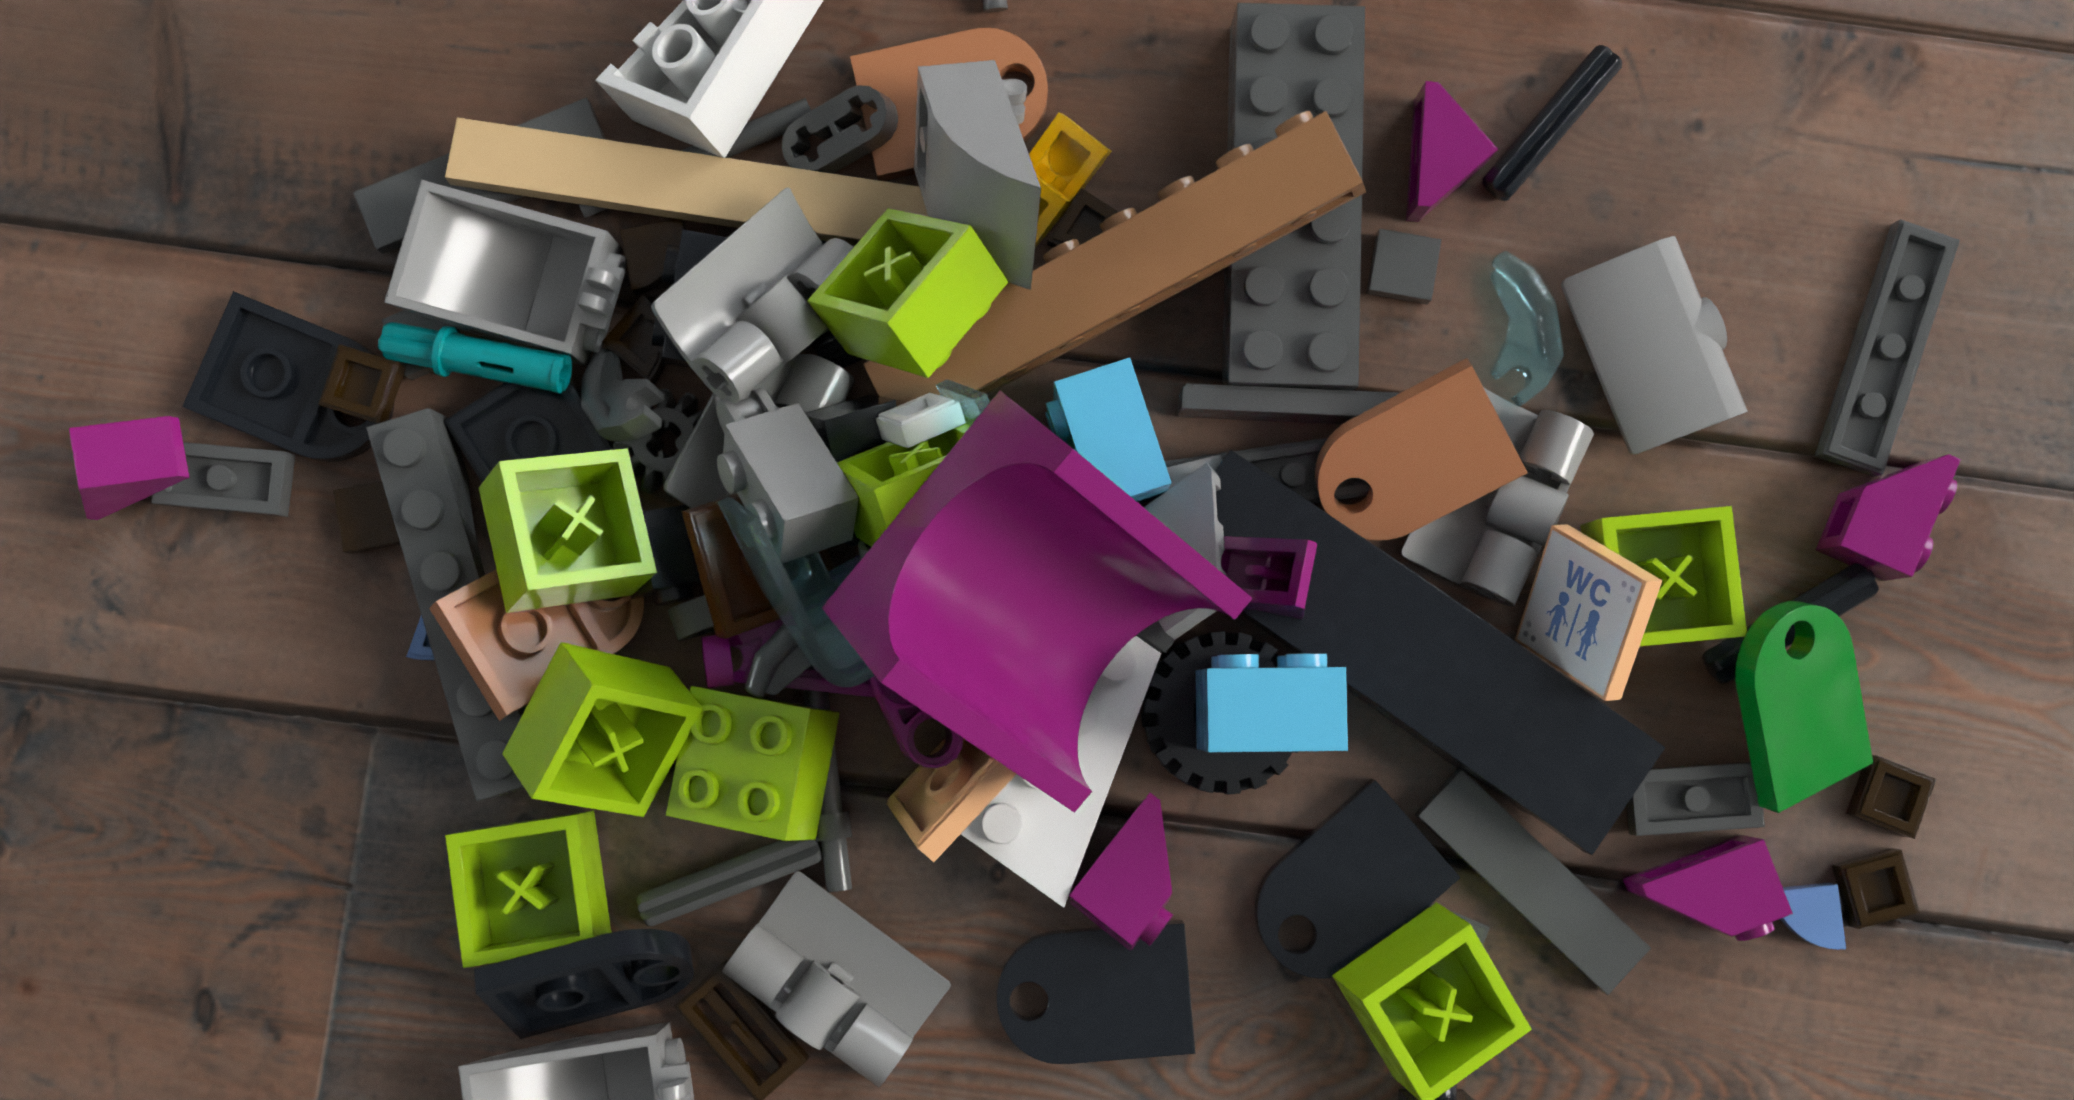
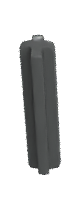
(726, 879)

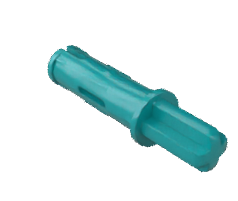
(454, 352)

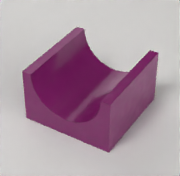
(1016, 593)

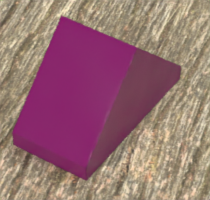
(1443, 150)
(126, 462)
(1271, 572)

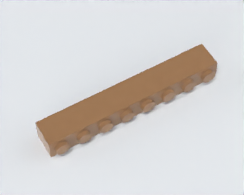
(1147, 257)

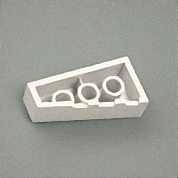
(707, 67)
(1037, 833)

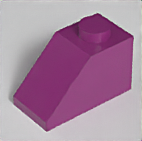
(1130, 880)
(1719, 887)

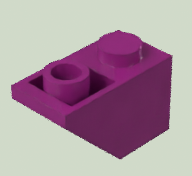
(1891, 519)

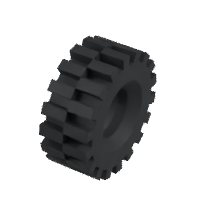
(1171, 718)

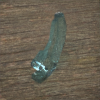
(1533, 329)

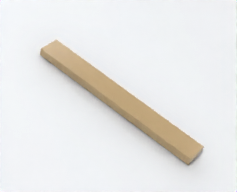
(663, 180)

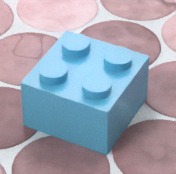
(1110, 426)
(1271, 708)

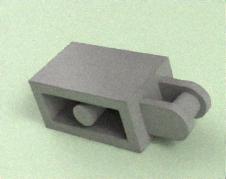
(785, 475)

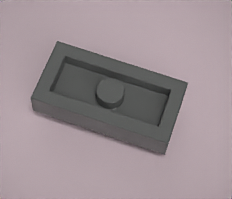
(233, 480)
(1695, 800)

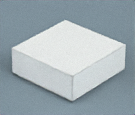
(919, 420)

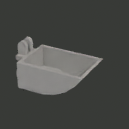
(976, 161)
(507, 272)
(598, 1066)

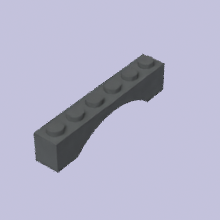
(438, 538)

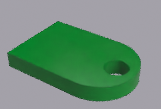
(1800, 704)

